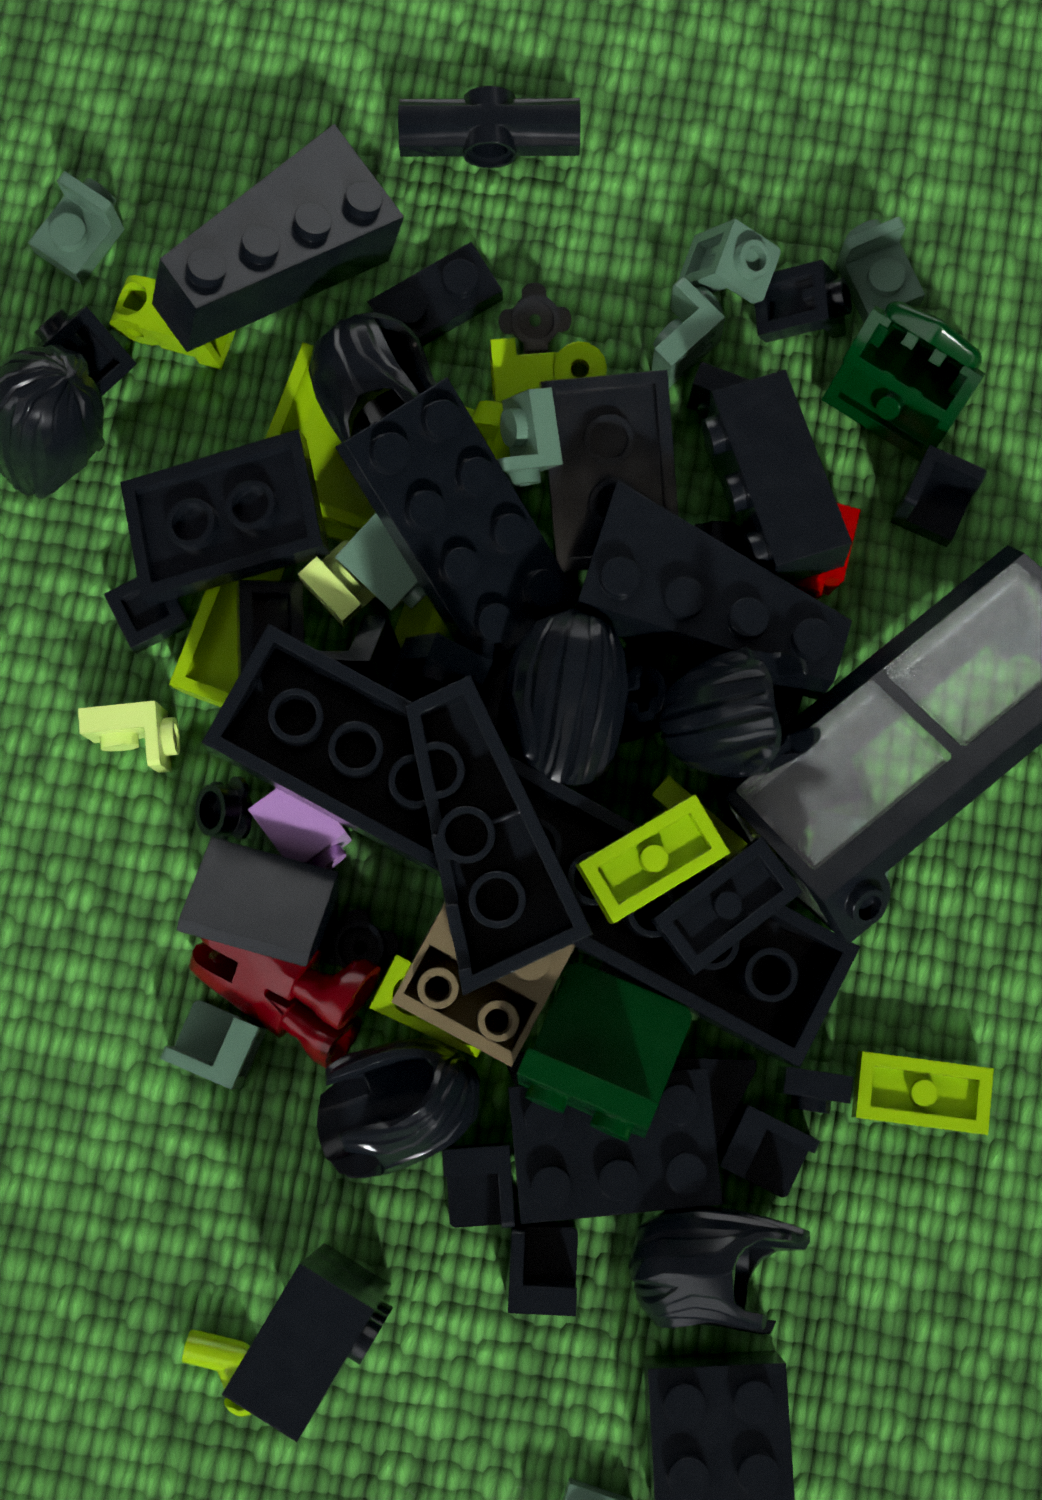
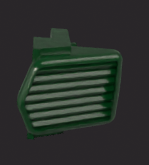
(906, 377)

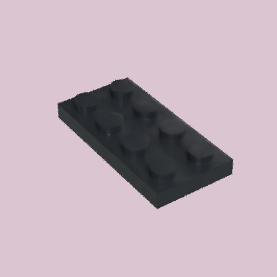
(458, 521)

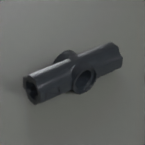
(489, 127)

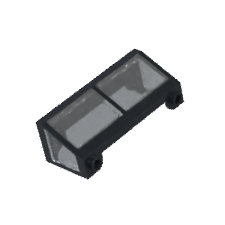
(903, 744)

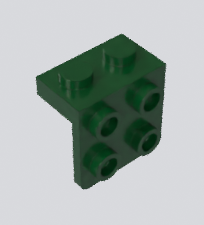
(605, 1051)

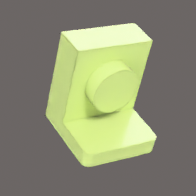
(336, 586)
(122, 726)

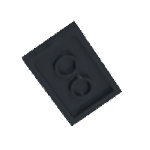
(607, 434)
(224, 517)
(582, 1173)

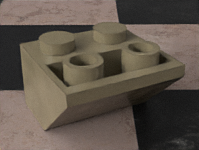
(489, 1018)

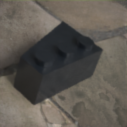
(774, 478)
(319, 1322)

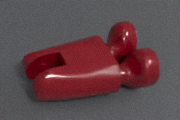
(278, 994)

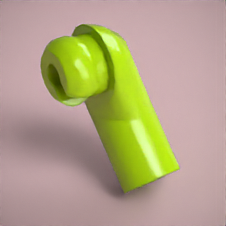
(217, 1354)

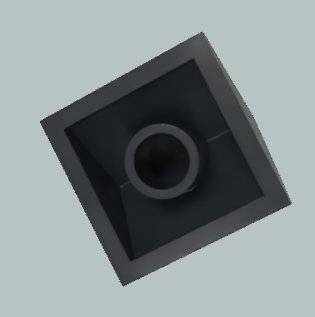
(261, 902)

